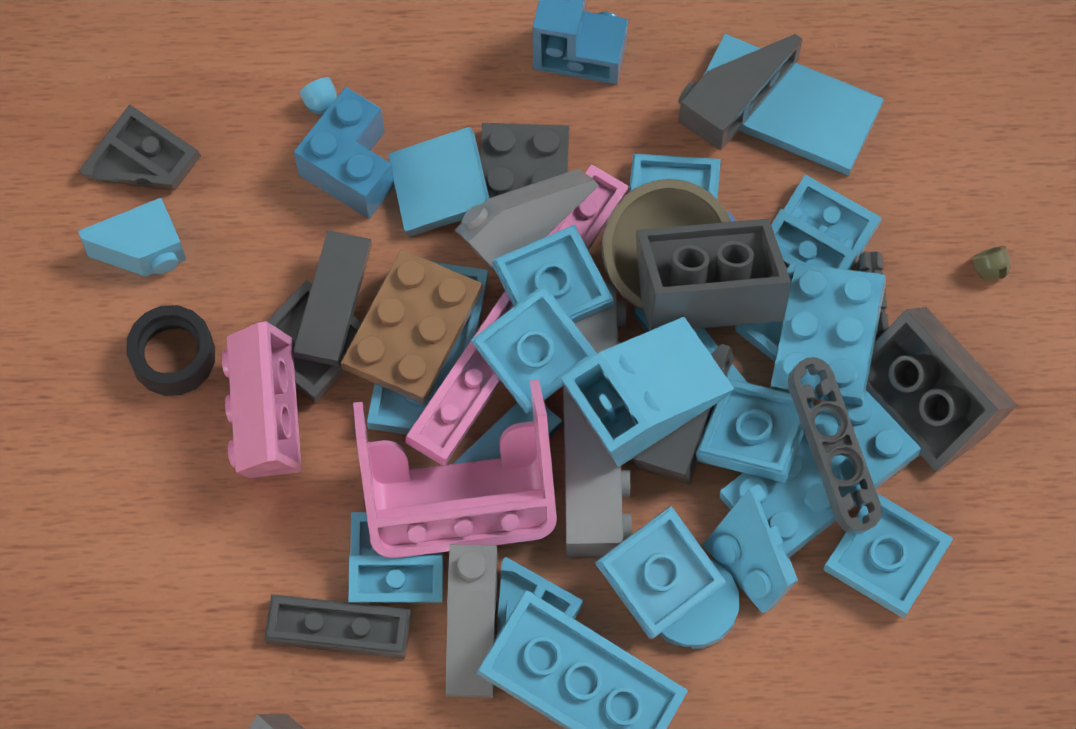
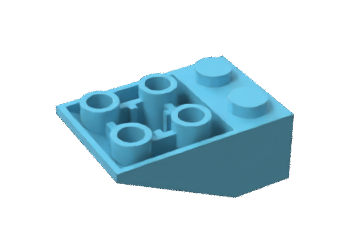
(646, 388)

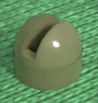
(992, 263)

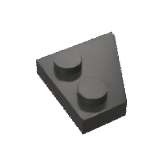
(140, 154)

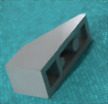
(523, 214)
(470, 617)

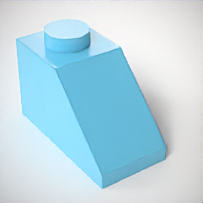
(136, 240)

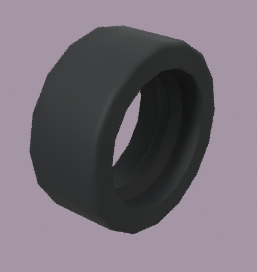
(157, 321)

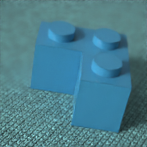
(578, 41)
(339, 154)

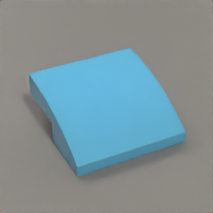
(823, 227)
(390, 579)

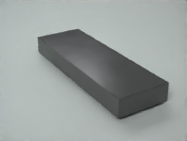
(332, 298)
(338, 626)

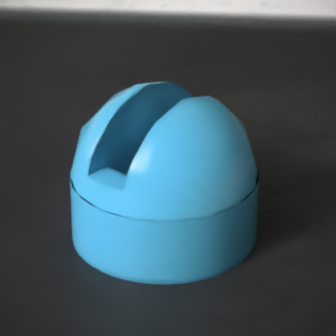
(318, 95)

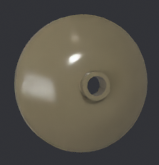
(650, 207)

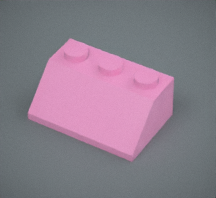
(262, 402)

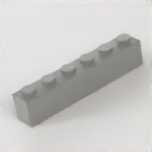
(591, 476)

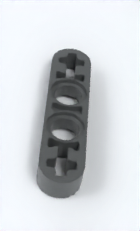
(826, 447)

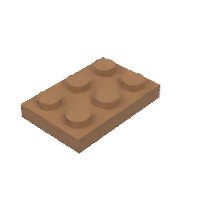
(412, 326)

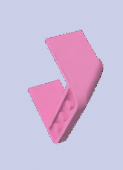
(459, 502)

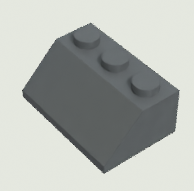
(712, 274)
(934, 387)

